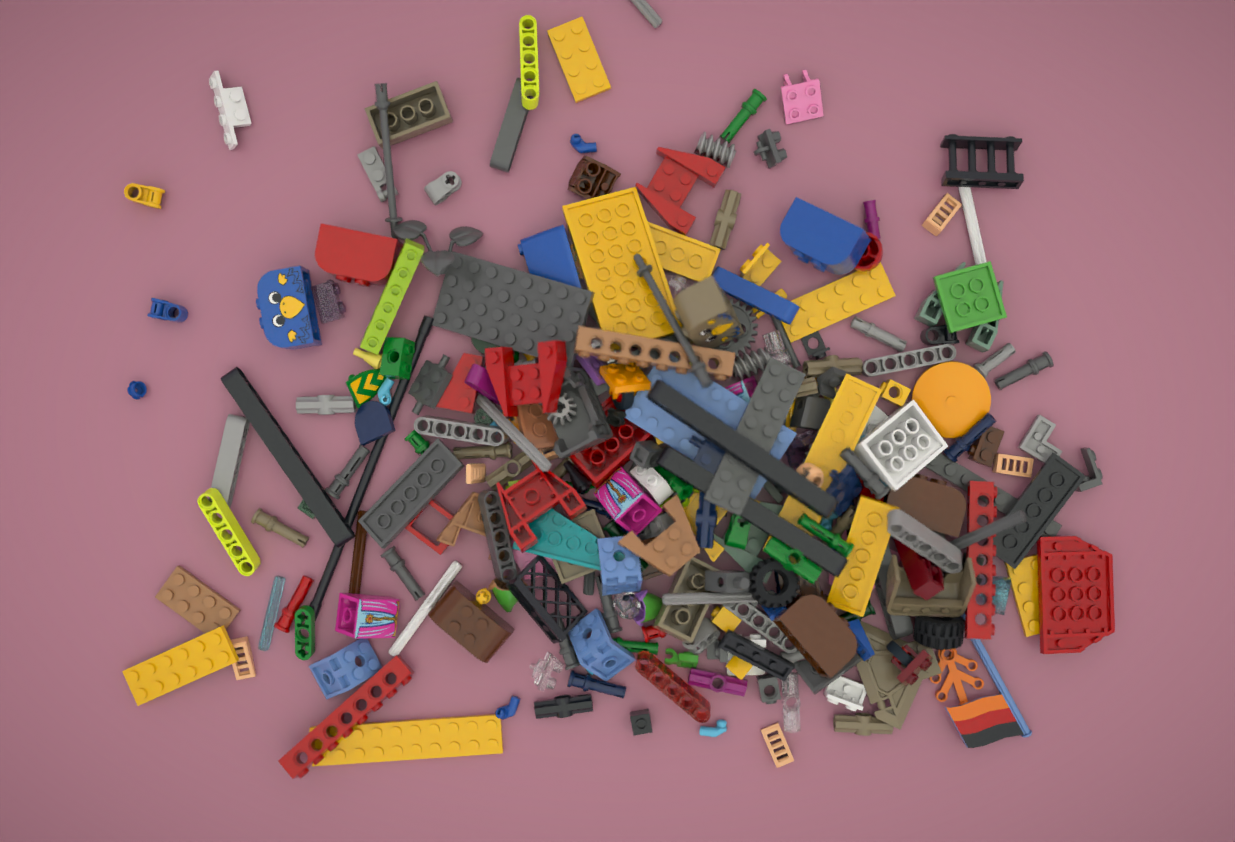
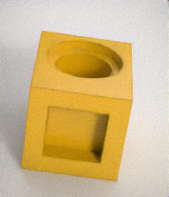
(902, 392)
(724, 618)

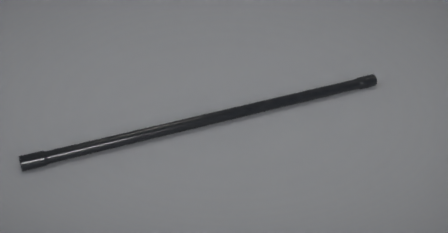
(316, 603)

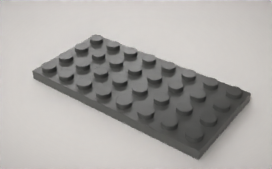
(510, 306)

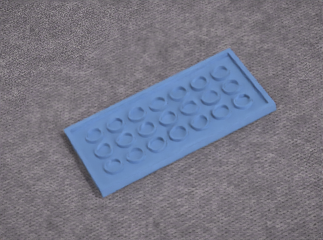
(714, 399)

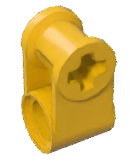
(147, 195)

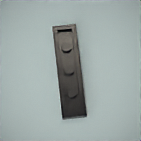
(756, 655)

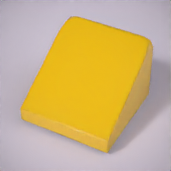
(738, 667)

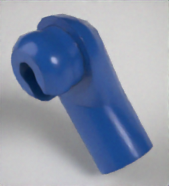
(582, 147)
(508, 710)

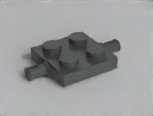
(430, 384)

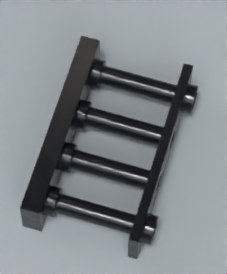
(977, 179)

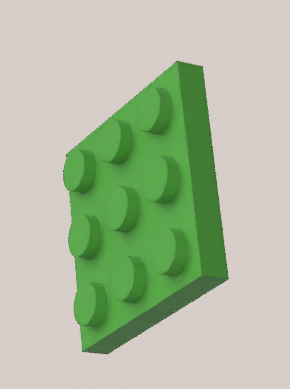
(969, 297)

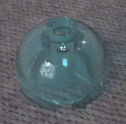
(1002, 592)

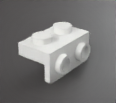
(846, 692)

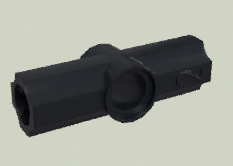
(563, 706)

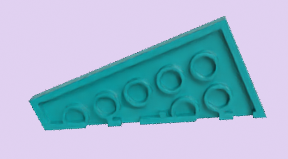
(565, 541)

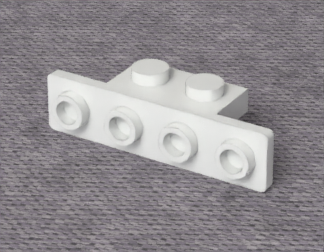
(231, 107)

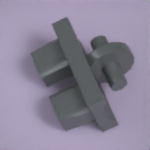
(768, 149)

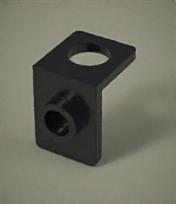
(820, 351)

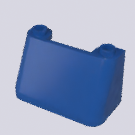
(550, 256)

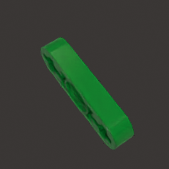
(309, 625)

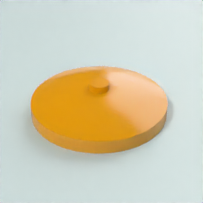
(952, 397)

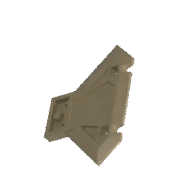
(881, 680)

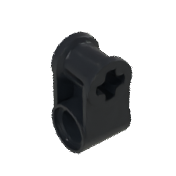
(941, 336)

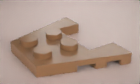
(468, 518)
(670, 548)

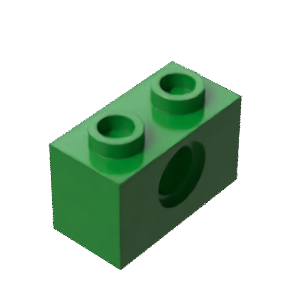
(397, 358)

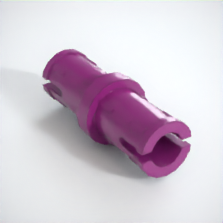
(871, 218)

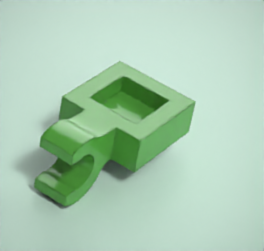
(684, 659)

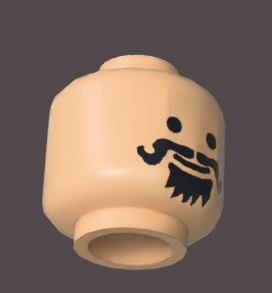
(812, 473)

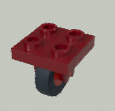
(913, 666)

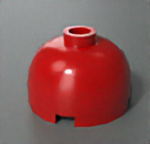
(871, 256)

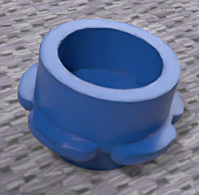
(139, 386)

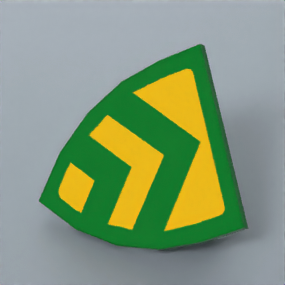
(364, 385)

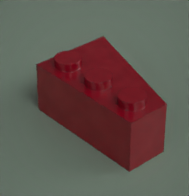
(922, 574)

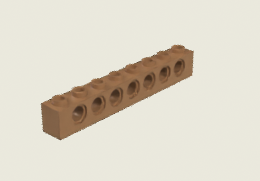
(723, 359)

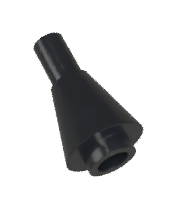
(579, 481)

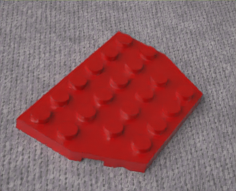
(1073, 594)

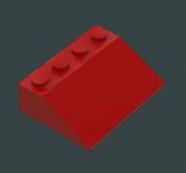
(605, 458)

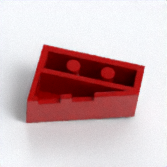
(458, 394)

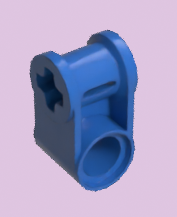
(165, 311)

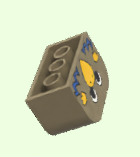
(707, 314)

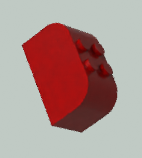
(356, 255)

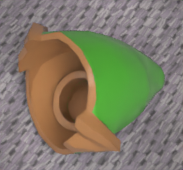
(502, 594)

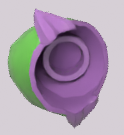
(649, 607)

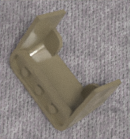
(947, 603)

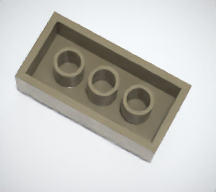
(412, 114)
(684, 620)

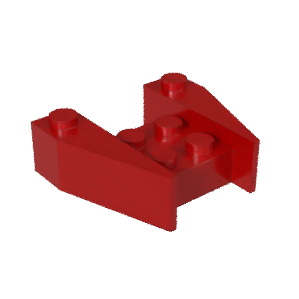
(673, 184)
(527, 382)
(533, 498)

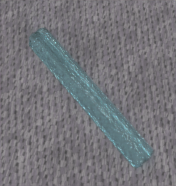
(271, 613)

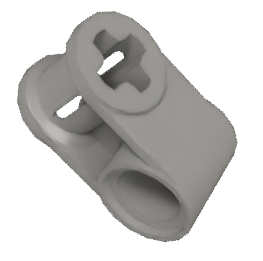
(441, 188)
(705, 636)

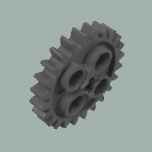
(744, 339)

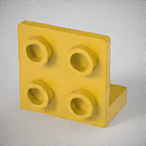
(761, 266)

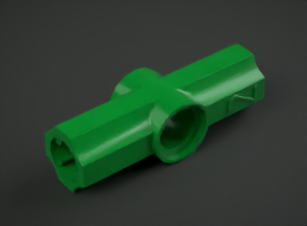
(803, 566)

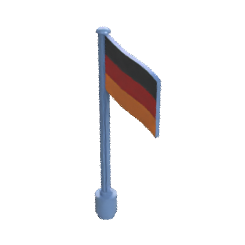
(991, 716)

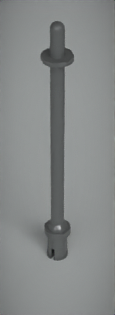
(383, 104)
(698, 367)

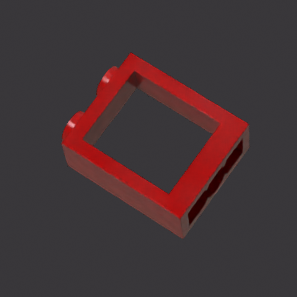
(438, 548)

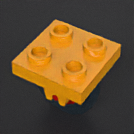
(624, 382)

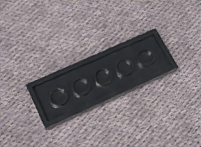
(1040, 503)

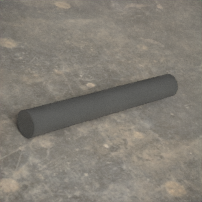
(778, 325)

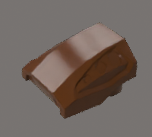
(592, 178)

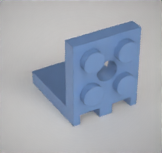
(618, 575)
(599, 647)
(339, 671)

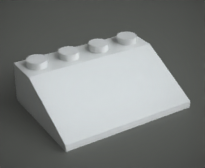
(900, 445)

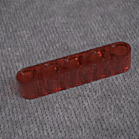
(670, 678)

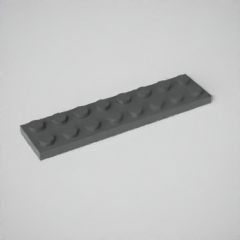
(761, 425)

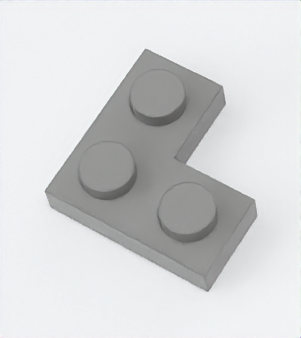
(1036, 438)

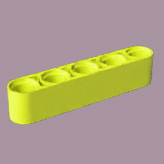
(529, 53)
(229, 522)

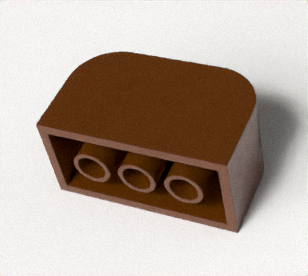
(930, 503)
(470, 623)
(818, 633)

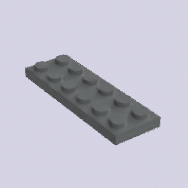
(411, 493)

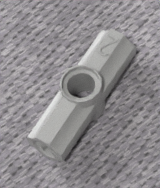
(325, 404)

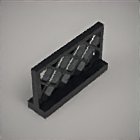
(539, 612)

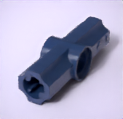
(706, 522)

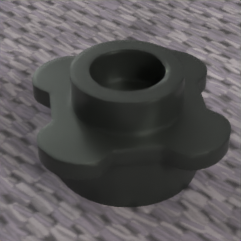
(616, 417)

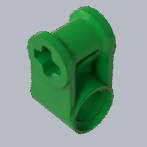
(737, 533)

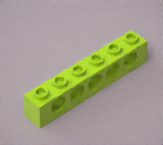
(392, 296)

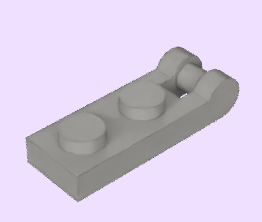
(375, 170)

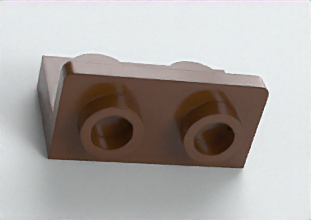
(986, 447)

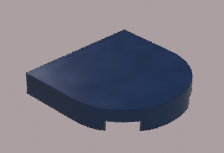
(373, 422)

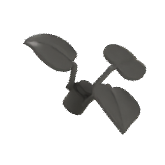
(437, 261)

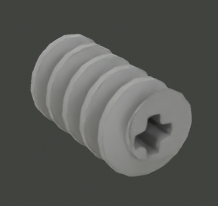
(716, 149)
(751, 363)

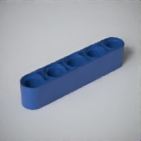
(756, 296)

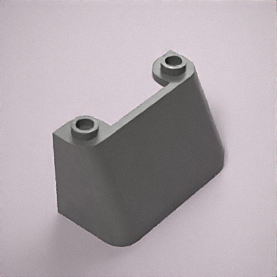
(589, 424)

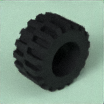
(789, 589)
(939, 632)

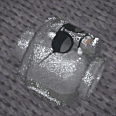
(626, 605)

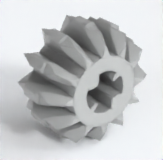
(565, 412)

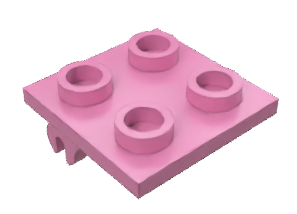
(801, 100)

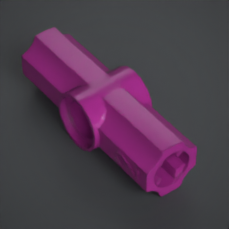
(730, 684)

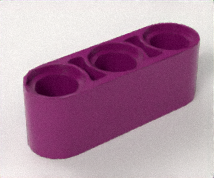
(480, 381)

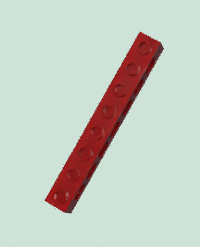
(974, 510)
(291, 760)

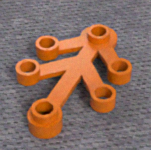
(955, 676)

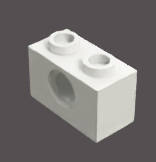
(652, 483)

